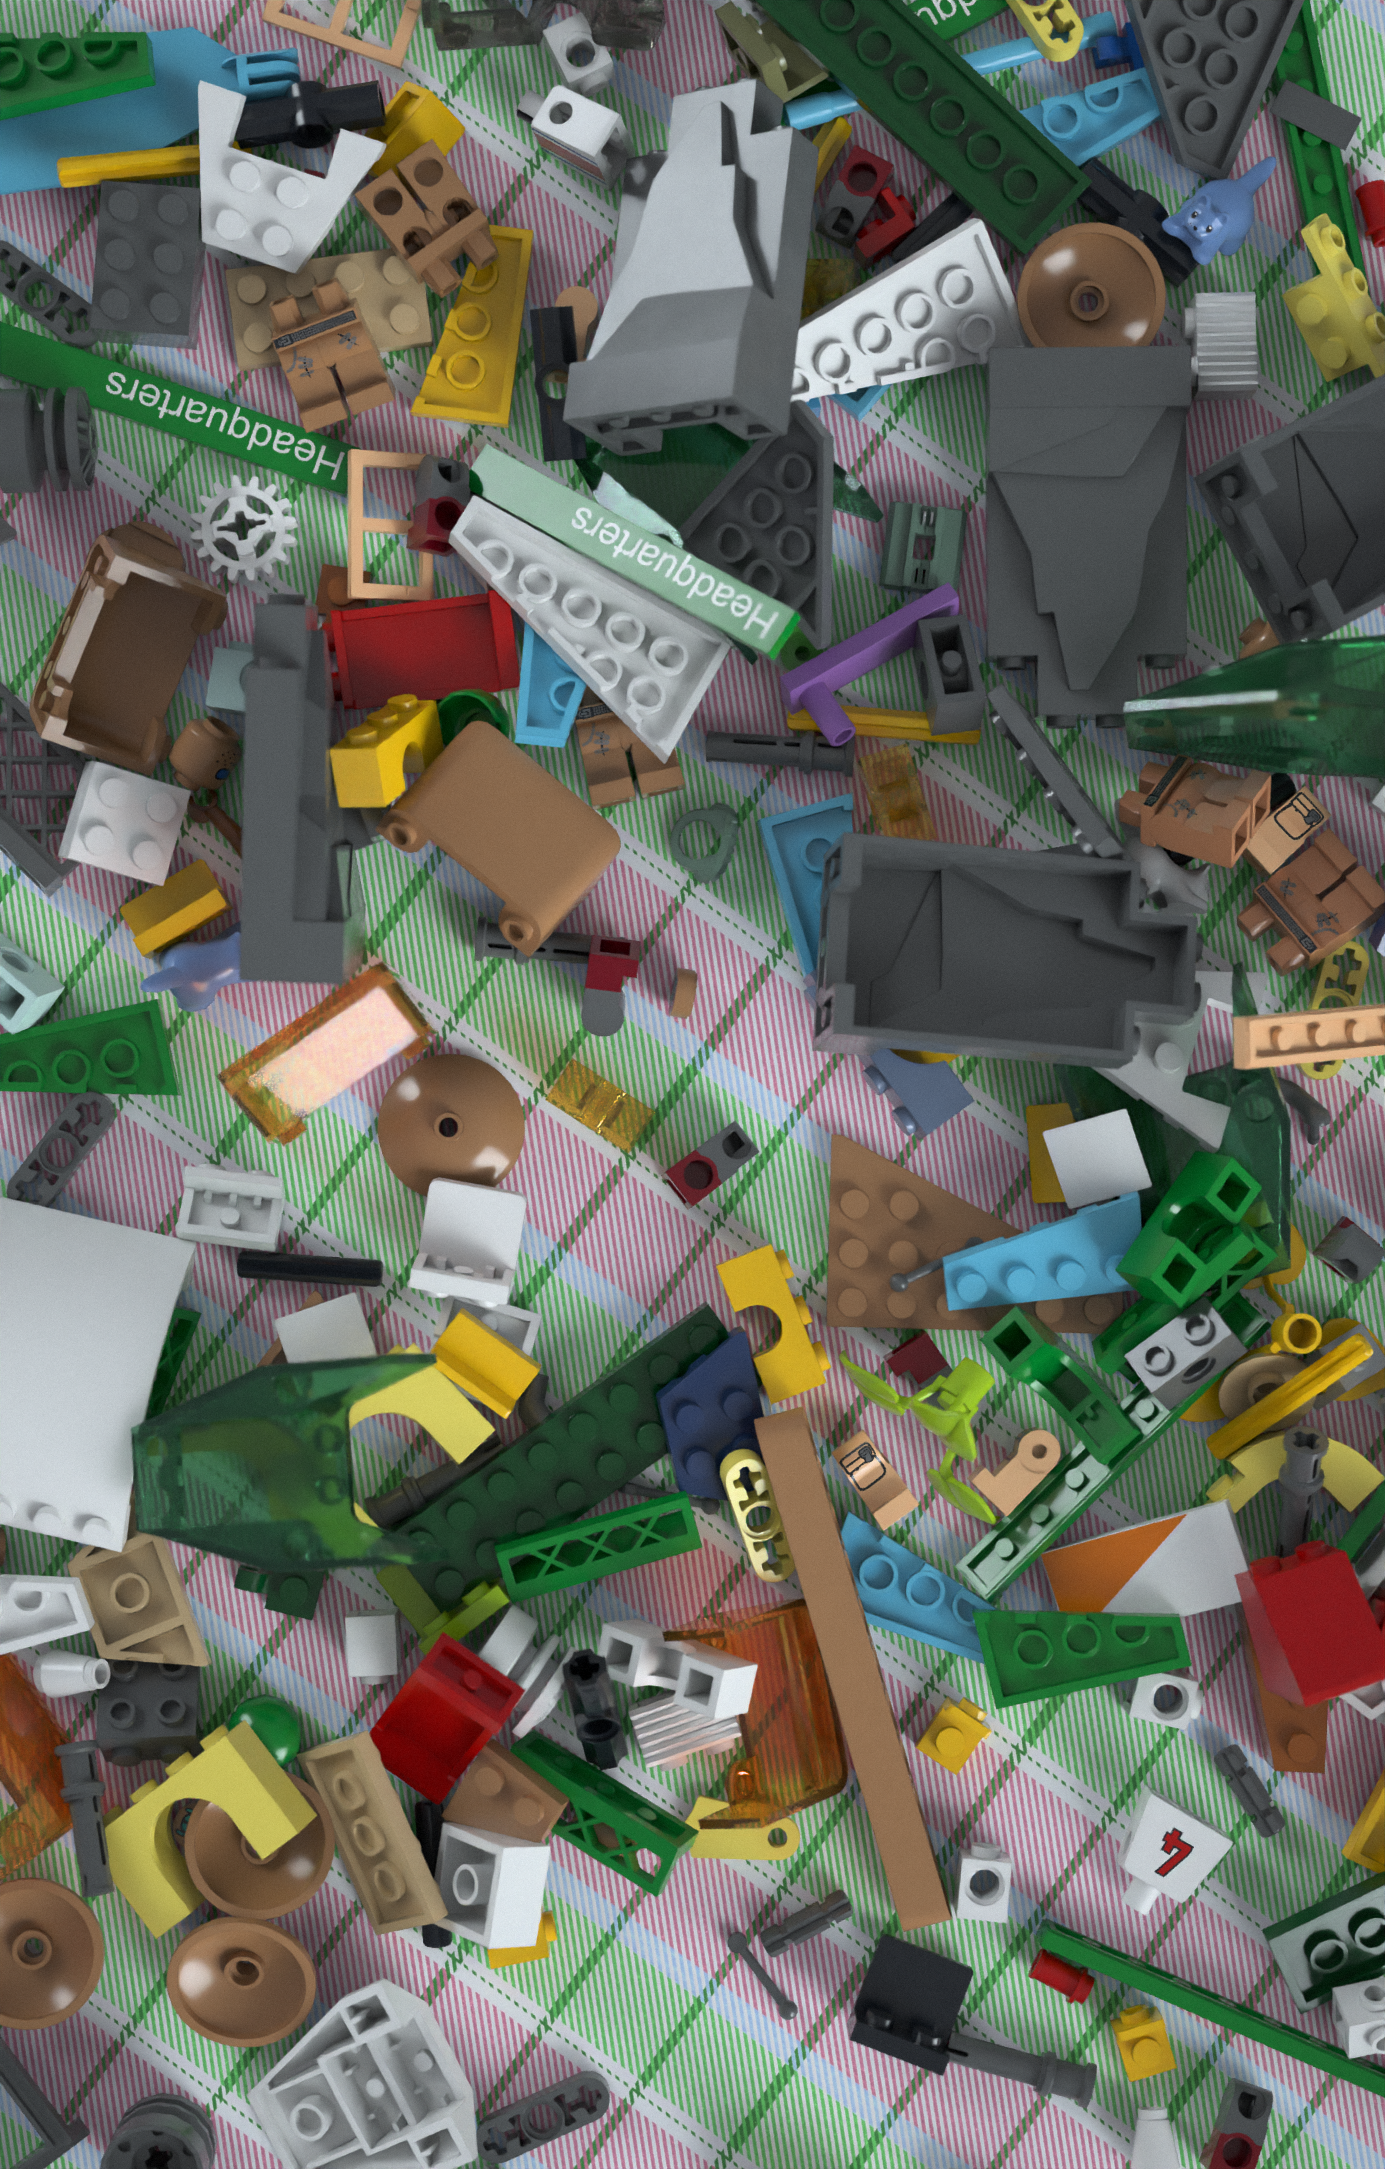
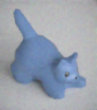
(1219, 214)
(198, 969)

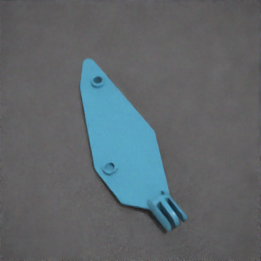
(140, 117)

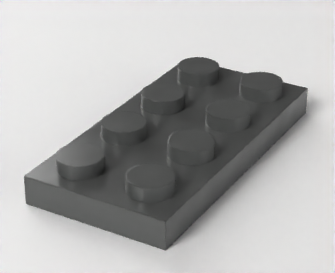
(1051, 771)

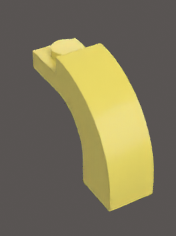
(1346, 1472)

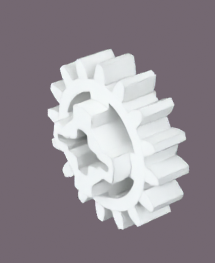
(223, 531)

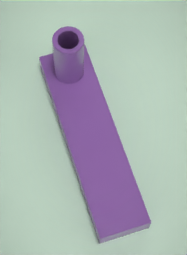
(815, 681)

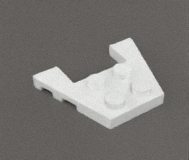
(263, 205)
(1164, 1058)

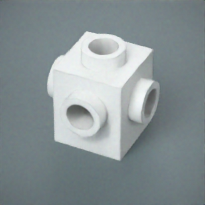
(1360, 2017)

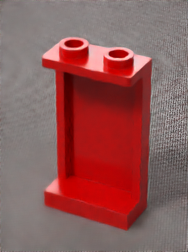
(422, 650)
(443, 1718)

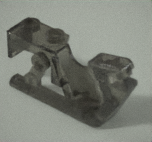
(611, 22)

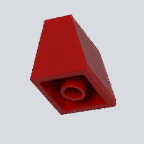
(1311, 1625)

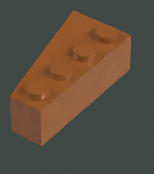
(1289, 1733)

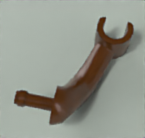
(219, 818)

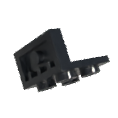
(909, 2003)

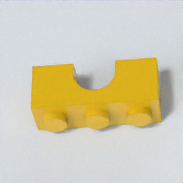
(376, 754)
(792, 1362)

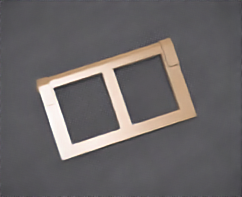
(335, 37)
(358, 524)

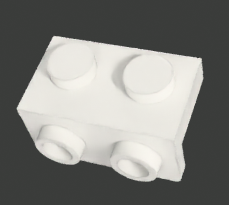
(231, 1207)

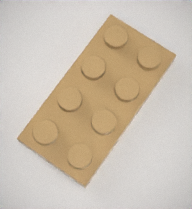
(384, 288)
(373, 1834)

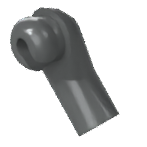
(531, 1404)

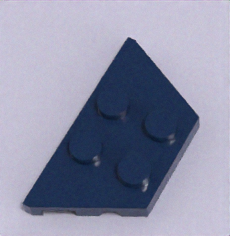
(710, 1416)

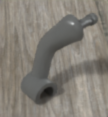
(1309, 1108)

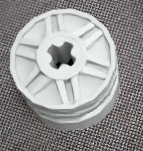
(511, 1653)

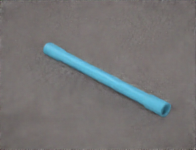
(828, 105)

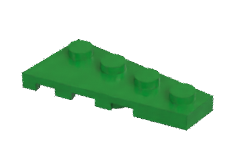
(68, 71)
(98, 1052)
(1064, 1652)

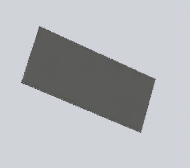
(1315, 115)

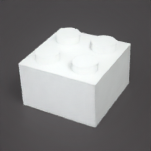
(124, 823)
(491, 1885)

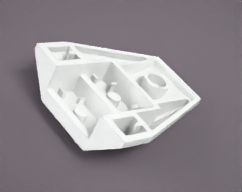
(370, 2090)

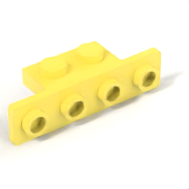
(1336, 307)

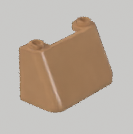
(122, 655)
(508, 829)

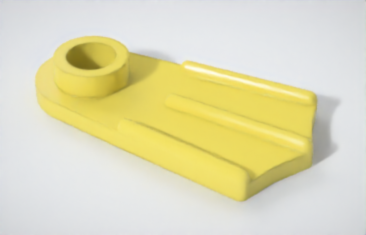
(739, 1843)

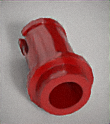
(1372, 202)
(1062, 1976)

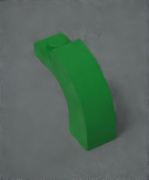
(1064, 1380)

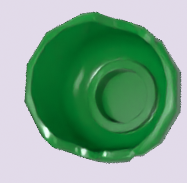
(468, 706)
(274, 1724)

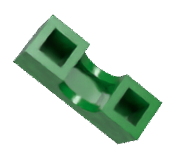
(1205, 1195)

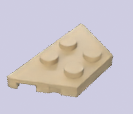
(139, 1601)

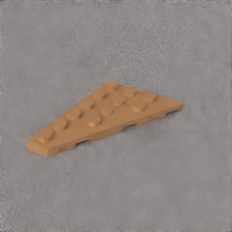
(897, 1222)

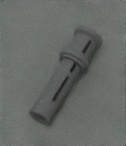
(805, 752)
(557, 947)
(1301, 1479)
(414, 1493)
(83, 1794)
(1042, 2072)

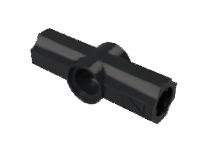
(311, 114)
(1140, 214)
(554, 350)
(595, 1709)

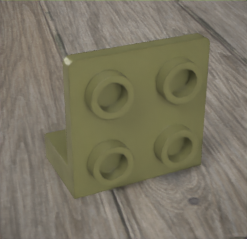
(767, 54)

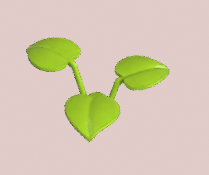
(959, 1398)

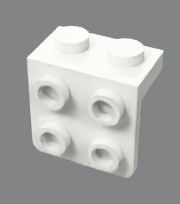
(469, 1242)

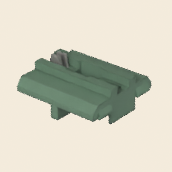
(922, 522)

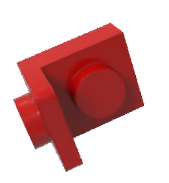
(880, 238)

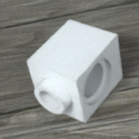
(571, 36)
(373, 1645)
(1188, 1704)
(986, 1904)

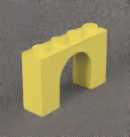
(432, 1404)
(231, 1773)

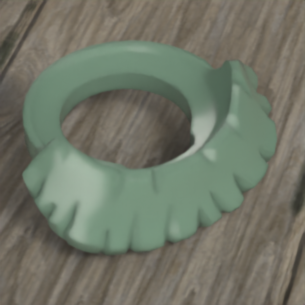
(711, 867)

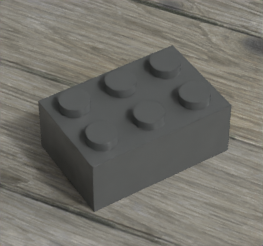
(148, 266)

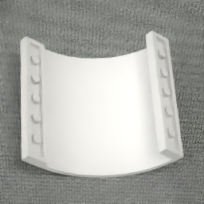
(78, 1364)

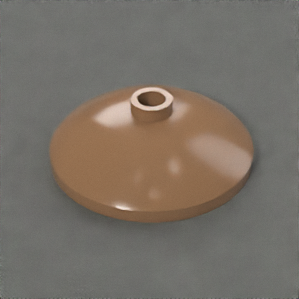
(1097, 263)
(456, 1088)
(238, 1878)
(57, 1982)
(239, 2000)

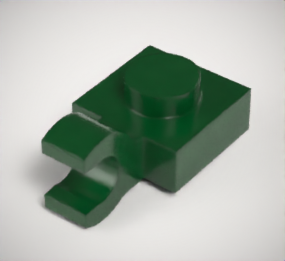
(287, 1592)

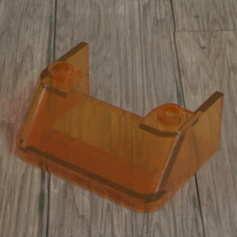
(327, 1052)
(791, 1718)
(29, 1770)

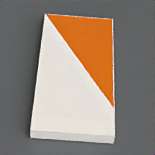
(1155, 1566)

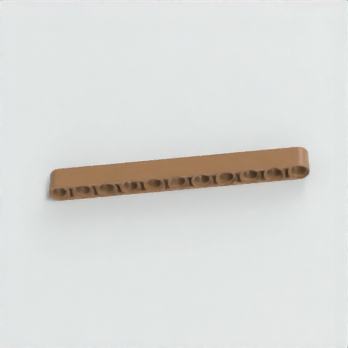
(853, 1668)

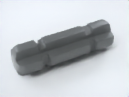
(1249, 1791)
(806, 1923)

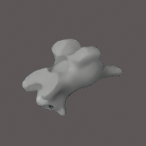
(1168, 885)

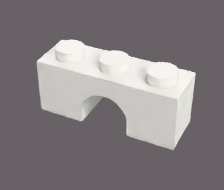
(701, 1675)

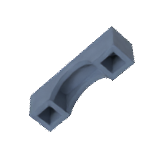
(920, 1093)

